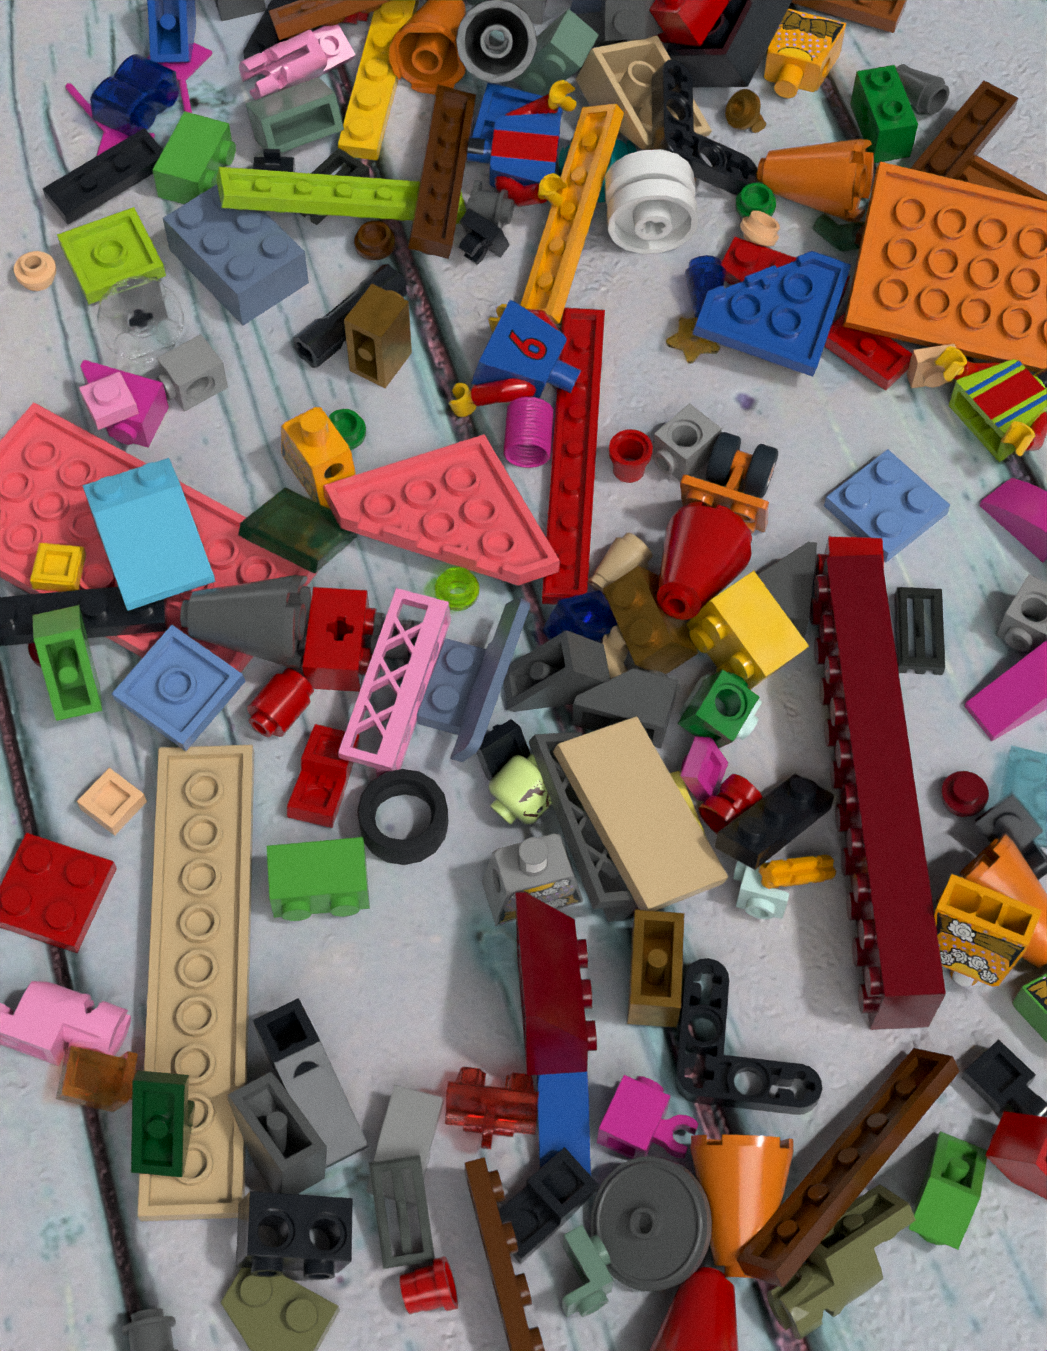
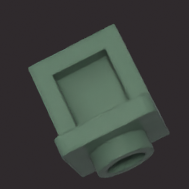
(590, 1261)

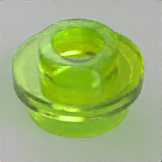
(457, 578)

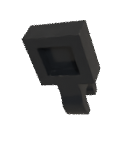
(1017, 822)
(1004, 1080)

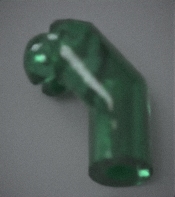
(839, 236)

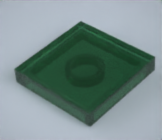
(296, 530)

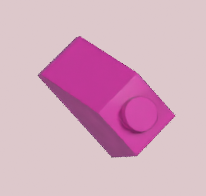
(149, 398)

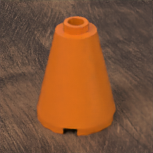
(426, 47)
(822, 176)
(1006, 871)
(743, 1187)

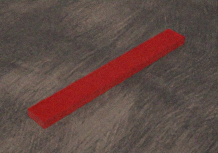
(575, 456)

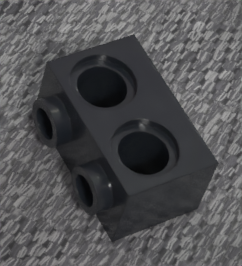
(292, 1219)

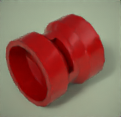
(734, 798)

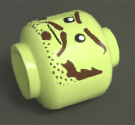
(519, 791)

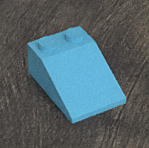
(148, 533)

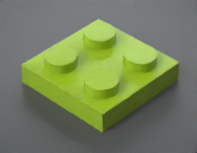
(109, 252)

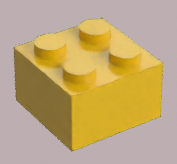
(746, 631)

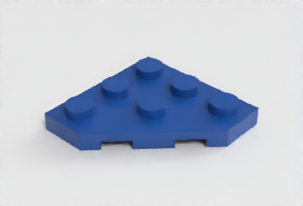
(778, 311)

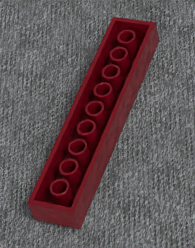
(877, 796)

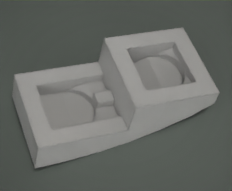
(407, 1132)

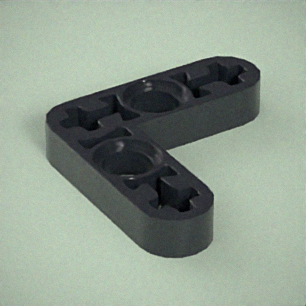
(674, 88)
(724, 1068)

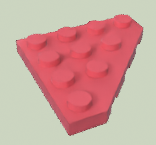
(451, 508)

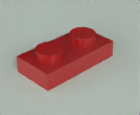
(870, 354)

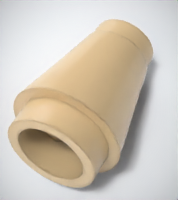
(620, 559)

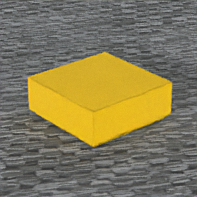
(58, 567)

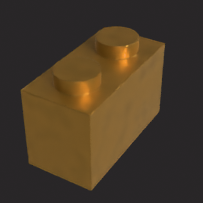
(378, 335)
(650, 634)
(656, 968)

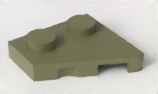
(278, 1313)

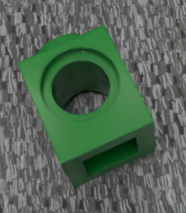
(703, 717)

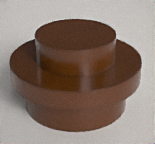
(374, 240)

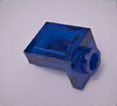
(583, 615)

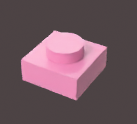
(108, 400)

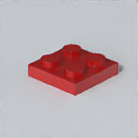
(53, 892)

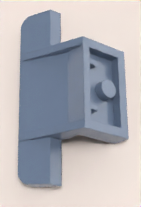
(469, 683)

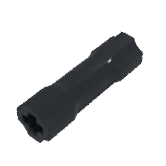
(327, 334)

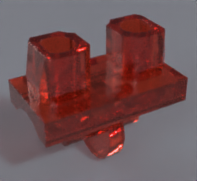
(491, 1108)

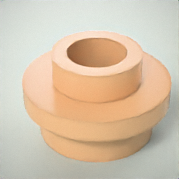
(760, 229)
(35, 270)

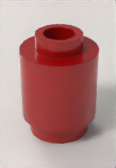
(280, 703)

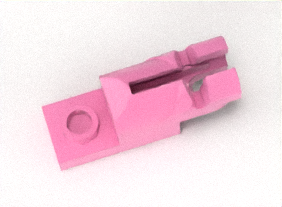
(297, 60)
(56, 1018)

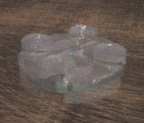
(117, 308)

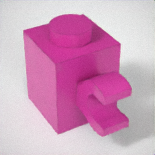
(638, 1120)

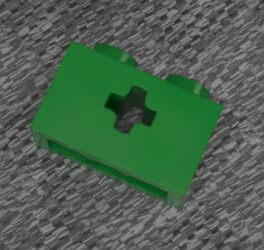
(884, 113)

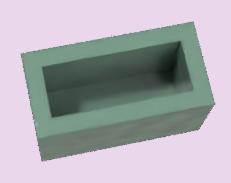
(558, 53)
(295, 116)

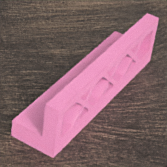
(415, 680)

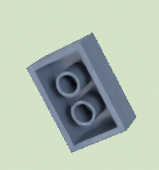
(236, 254)

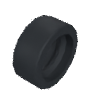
(395, 784)

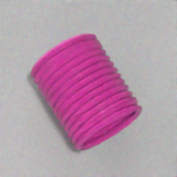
(528, 432)

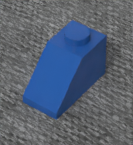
(171, 30)

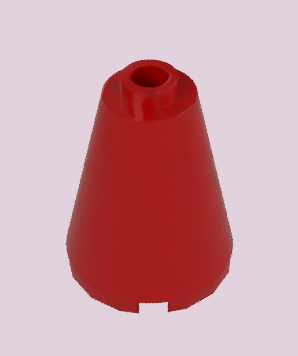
(700, 557)
(700, 1315)

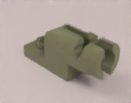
(842, 1263)

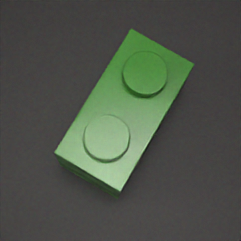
(193, 158)
(67, 662)
(318, 878)

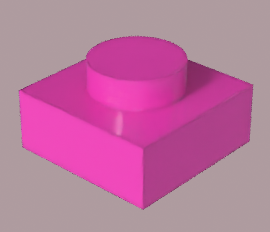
(703, 768)

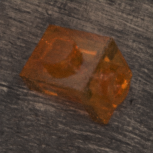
(96, 1078)

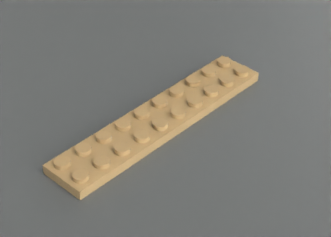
(201, 968)

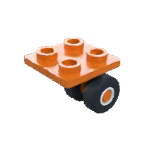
(729, 467)

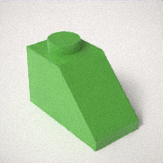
(949, 1191)

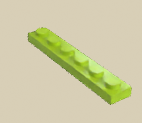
(319, 194)

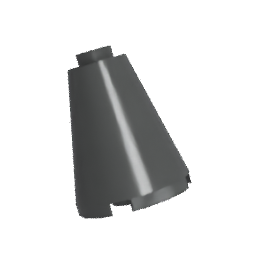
(498, 62)
(253, 618)

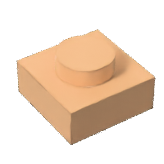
(923, 370)
(111, 801)

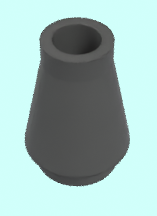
(923, 89)

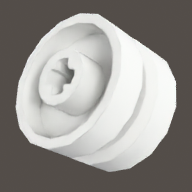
(651, 201)

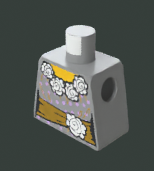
(533, 867)

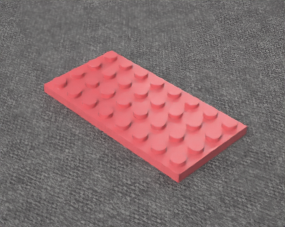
(44, 502)

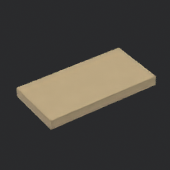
(640, 815)

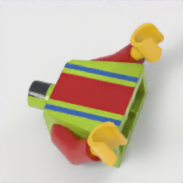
(998, 402)

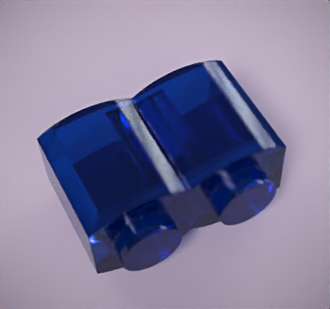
(134, 95)

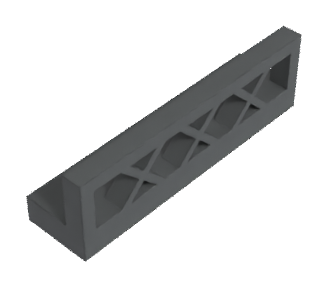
(595, 866)

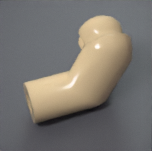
(615, 651)

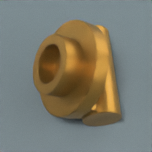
(744, 111)

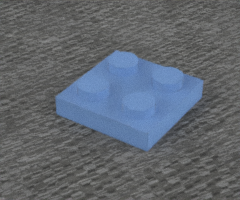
(887, 504)
(178, 687)

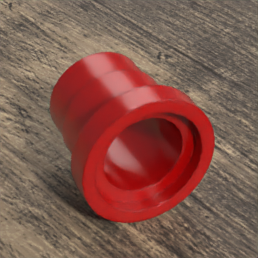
(631, 445)
(429, 1288)

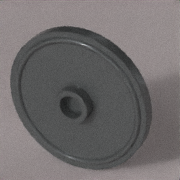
(652, 1223)

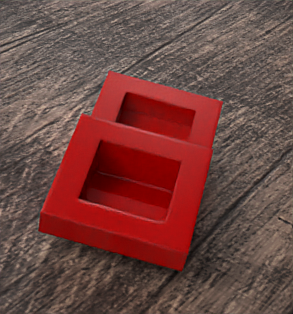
(321, 778)

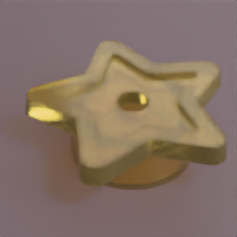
(691, 349)

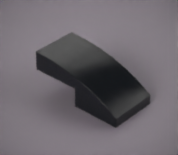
(547, 1202)

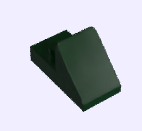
(160, 1123)

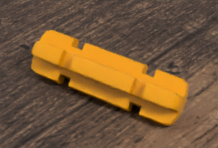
(797, 871)

